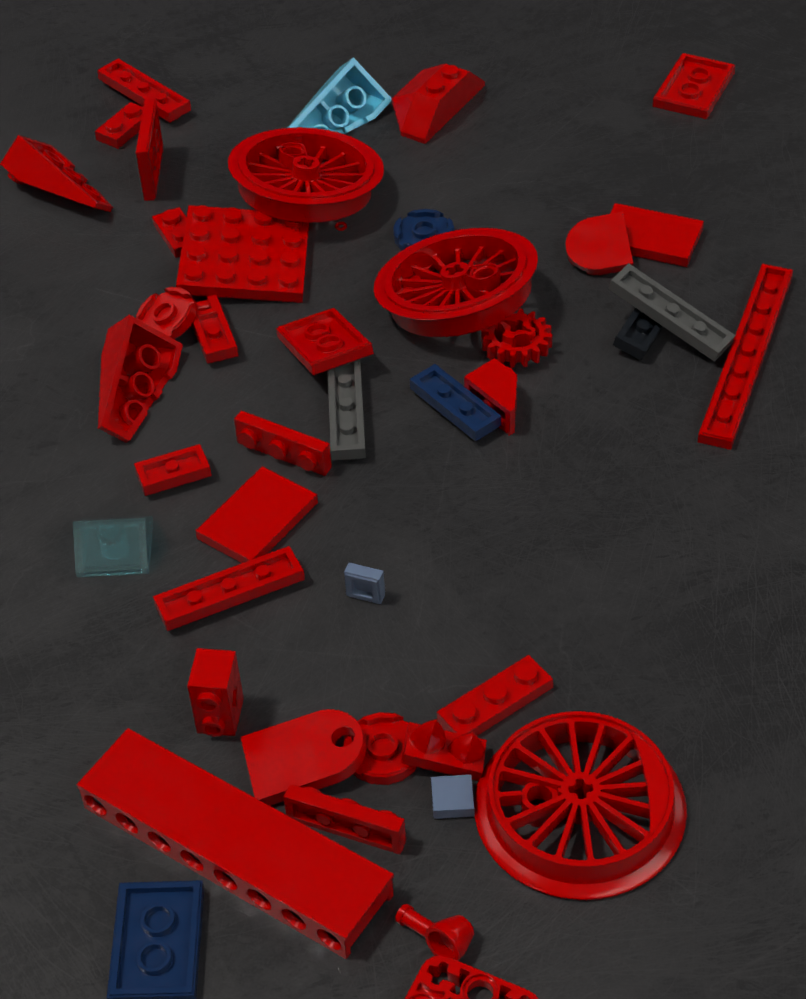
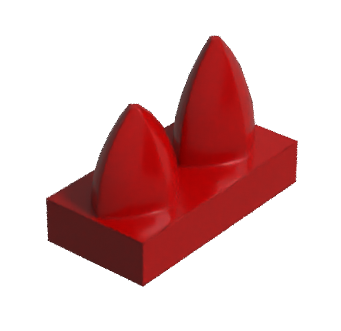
(443, 751)

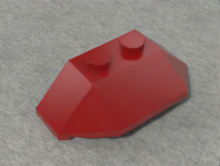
(433, 100)

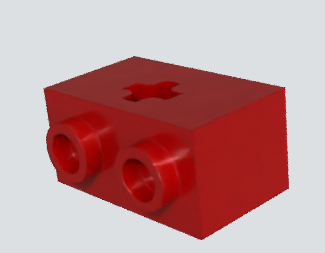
(215, 692)

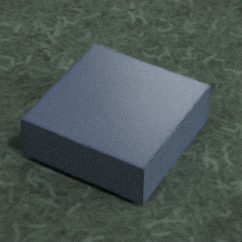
(364, 583)
(452, 796)

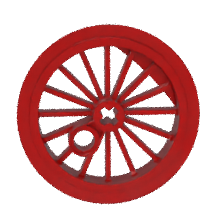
(297, 182)
(433, 303)
(580, 799)

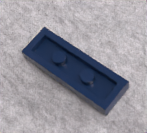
(455, 402)

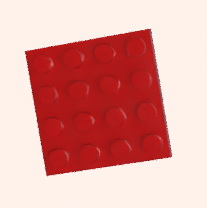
(242, 255)

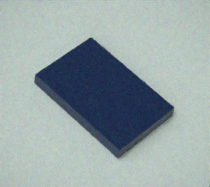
(156, 940)

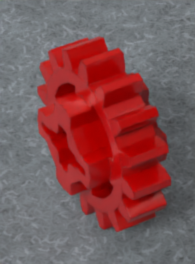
(518, 339)

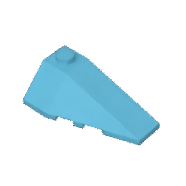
(344, 101)

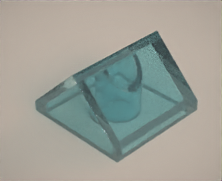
(112, 546)

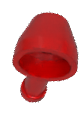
(446, 937)

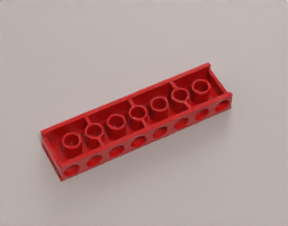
(237, 835)

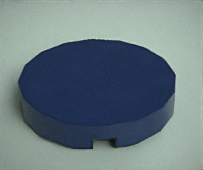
(419, 226)

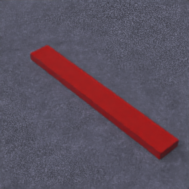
(745, 357)

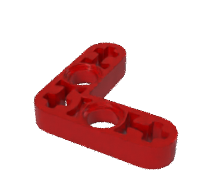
(433, 967)

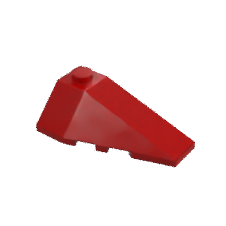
(49, 170)
(132, 374)

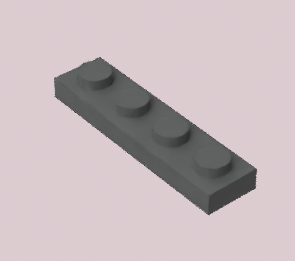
(671, 312)
(346, 412)

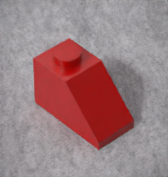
(498, 389)

